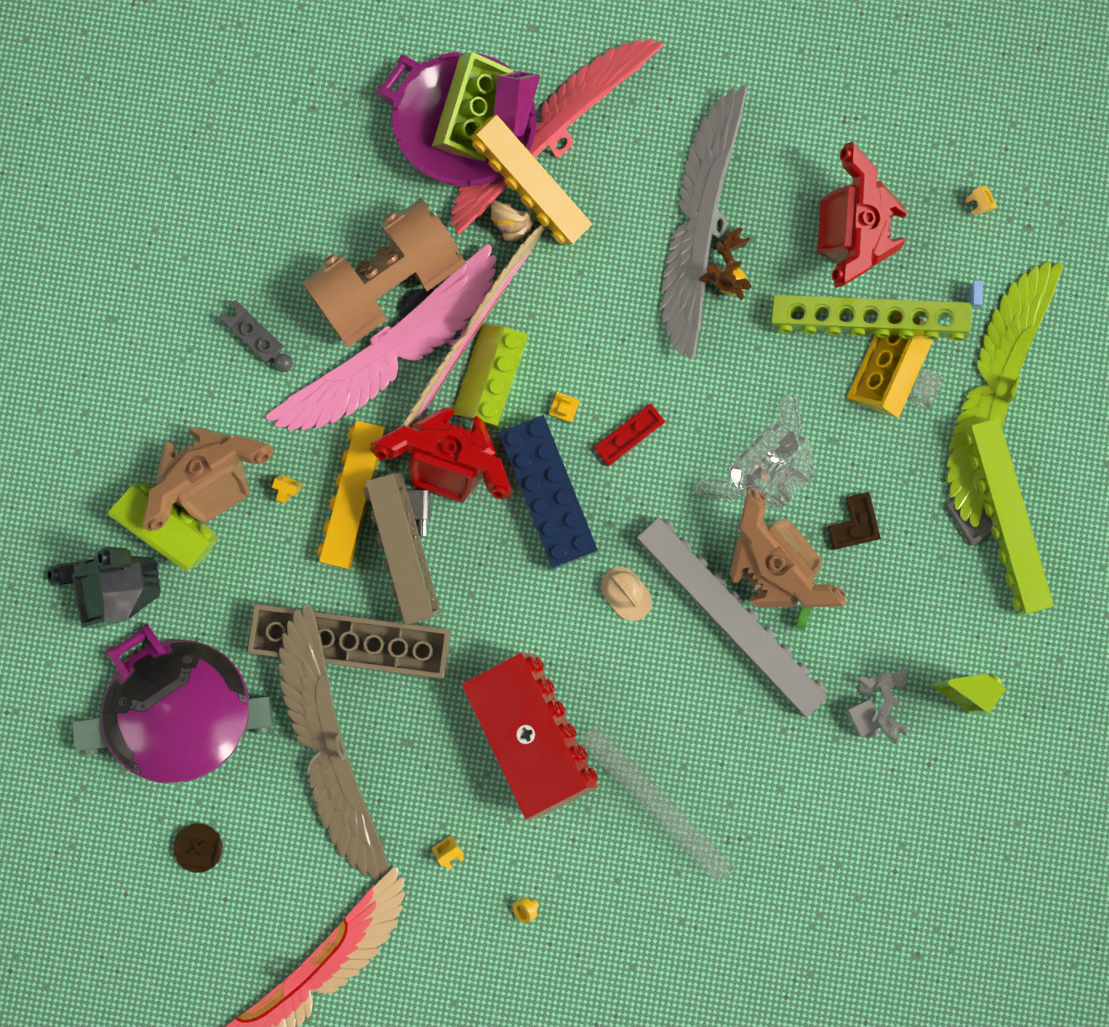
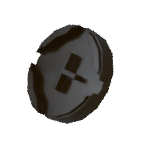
(198, 847)

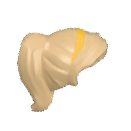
(512, 222)

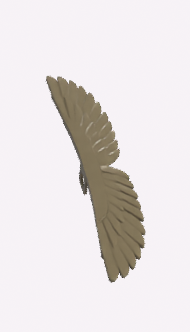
(313, 710)

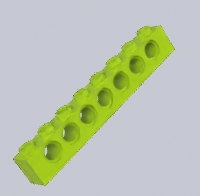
(787, 305)

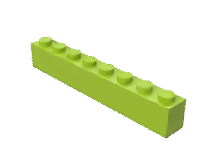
(1008, 517)

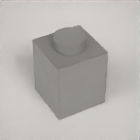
(861, 719)

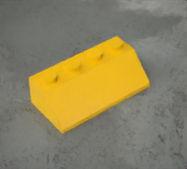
(889, 371)

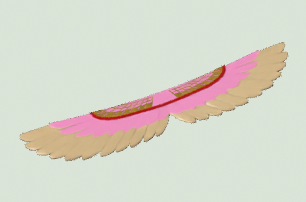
(468, 333)

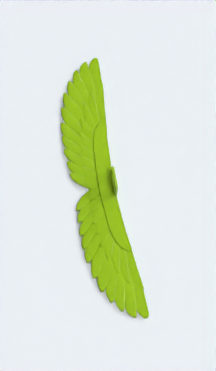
(1000, 365)

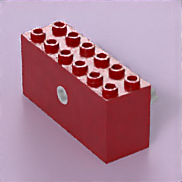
(530, 735)

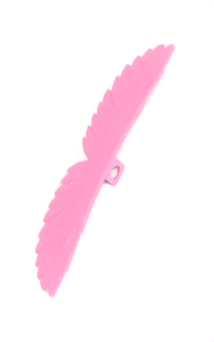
(377, 364)

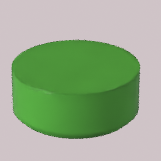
(803, 618)

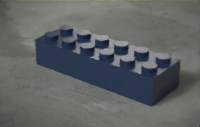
(548, 492)

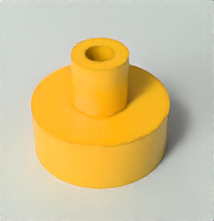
(525, 909)

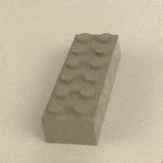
(402, 548)

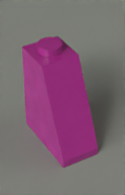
(515, 99)

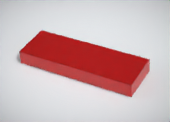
(629, 435)

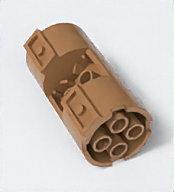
(417, 247)

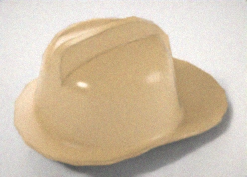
(626, 593)

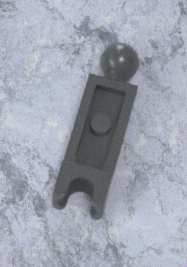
(257, 338)

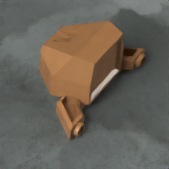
(203, 477)
(779, 561)

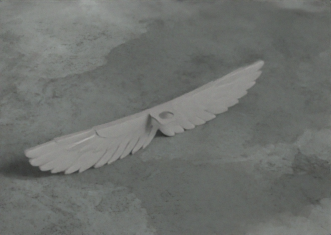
(699, 202)

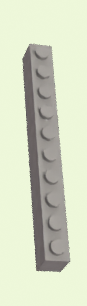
(732, 617)

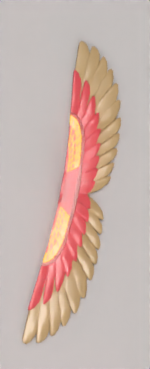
(334, 960)

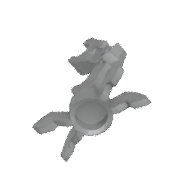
(883, 683)

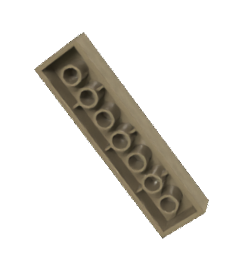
(359, 642)

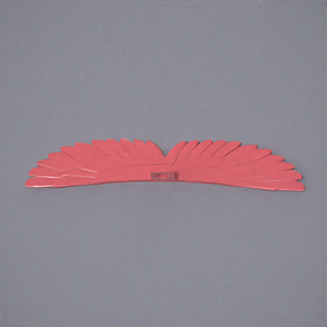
(561, 111)

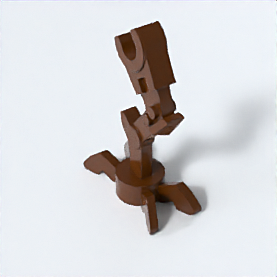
(726, 279)

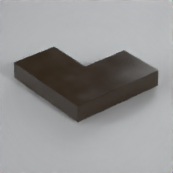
(861, 527)

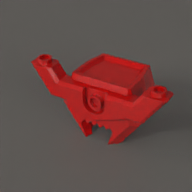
(857, 220)
(447, 458)

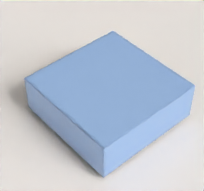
(976, 294)

